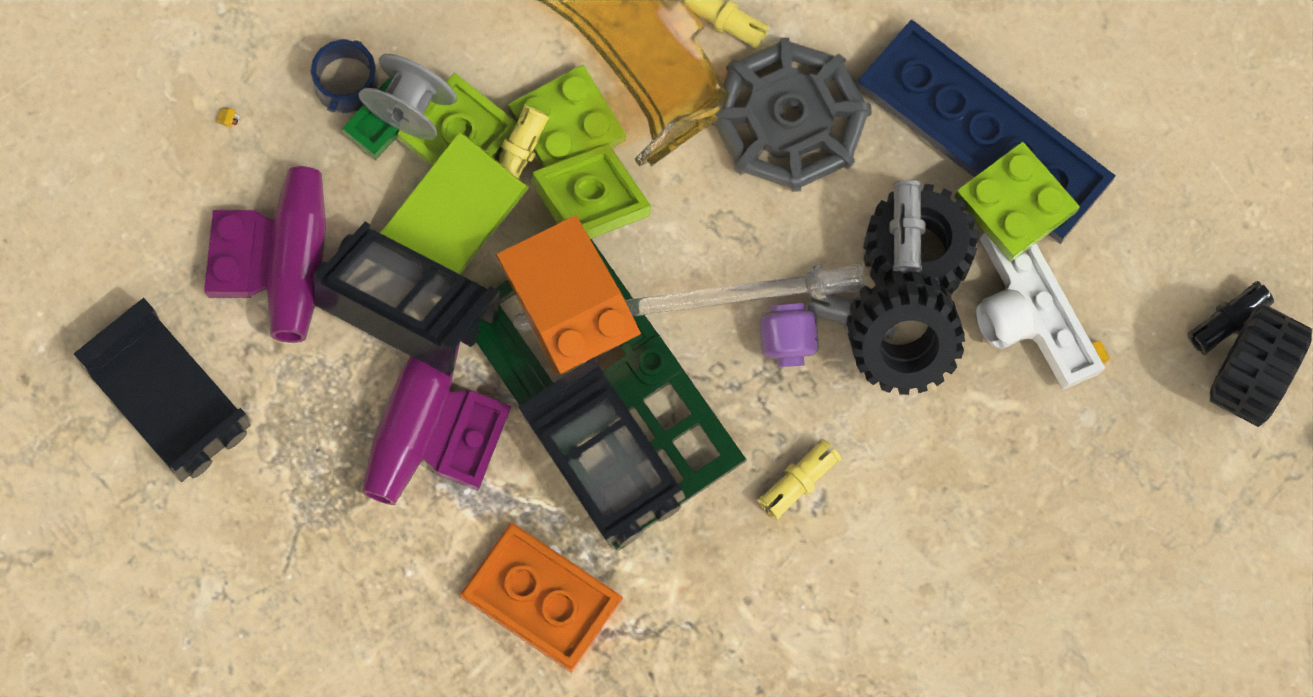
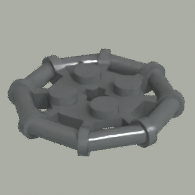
(813, 123)

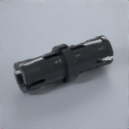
(1229, 318)

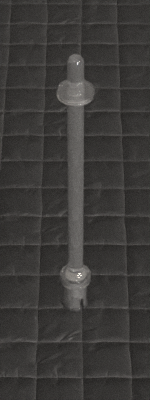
(816, 283)

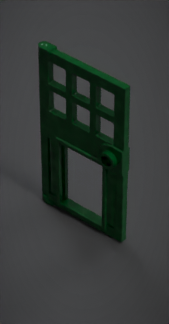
(635, 377)

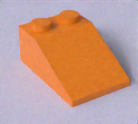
(567, 295)

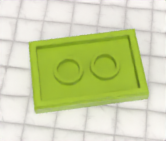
(456, 205)

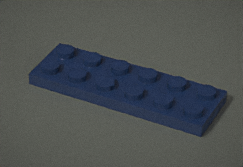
(974, 117)

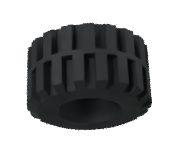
(943, 219)
(911, 363)
(1261, 365)

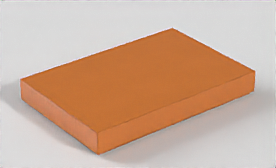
(541, 597)

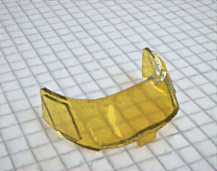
(656, 61)

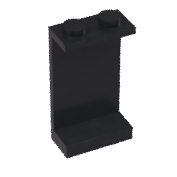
(162, 391)

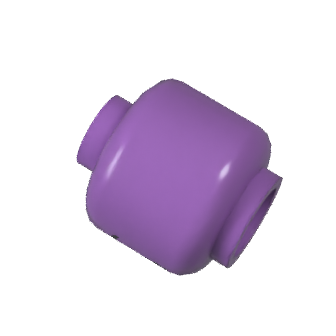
(789, 334)

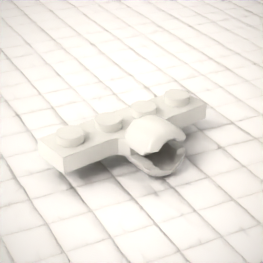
(1039, 311)

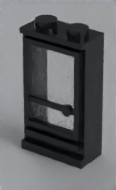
(403, 297)
(603, 454)

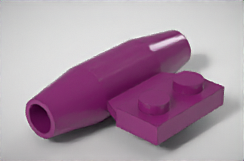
(276, 255)
(431, 424)

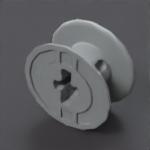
(408, 96)

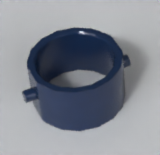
(338, 50)

